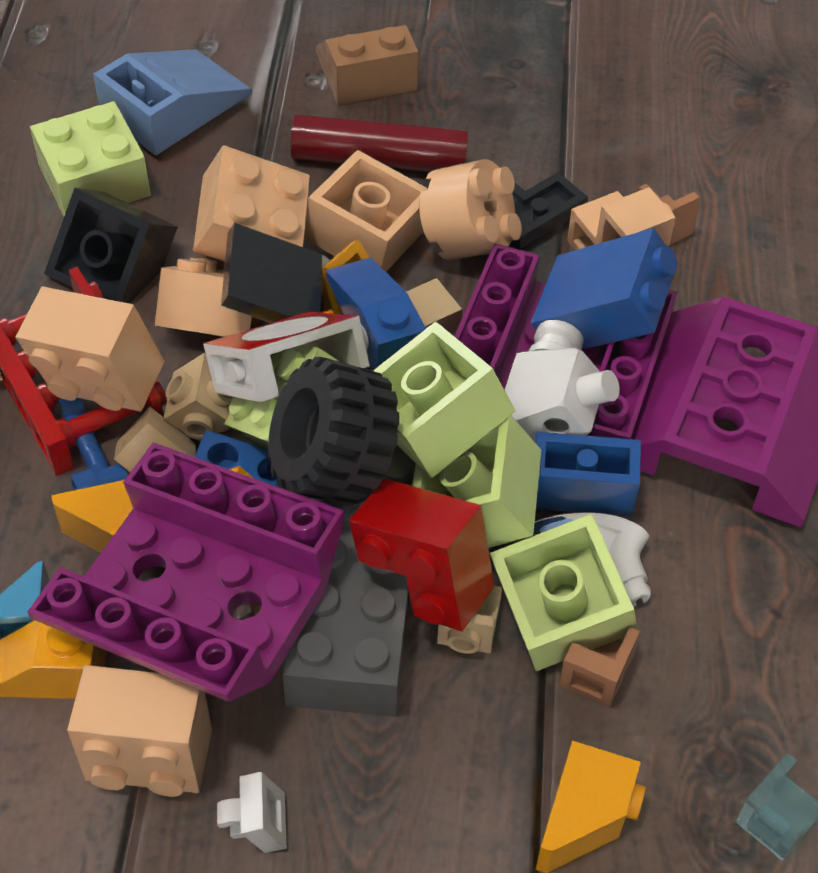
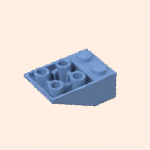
(167, 94)

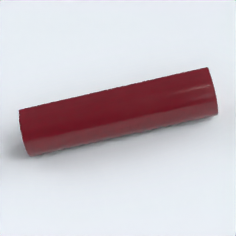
(391, 144)

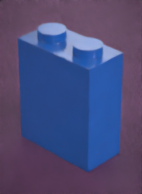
(610, 288)

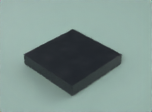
(269, 276)

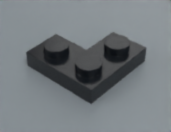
(545, 207)

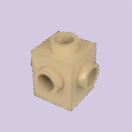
(193, 401)

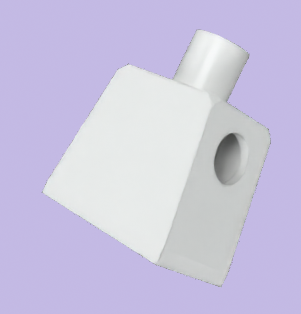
(558, 391)

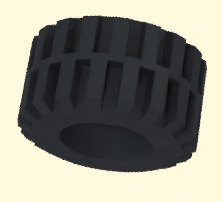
(333, 431)

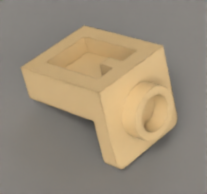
(480, 630)

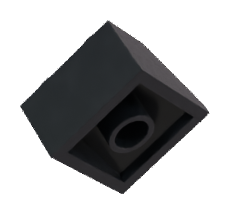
(110, 245)

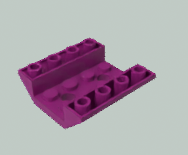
(500, 327)
(770, 398)
(221, 547)

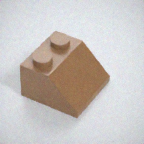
(370, 64)

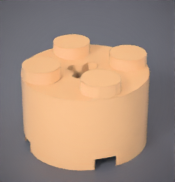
(469, 209)

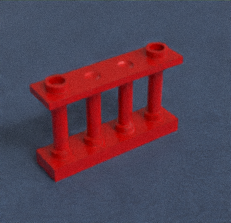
(37, 402)

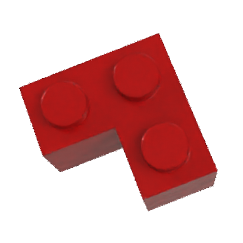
(433, 543)

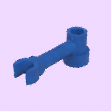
(98, 468)

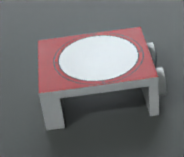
(242, 361)

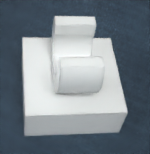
(256, 814)

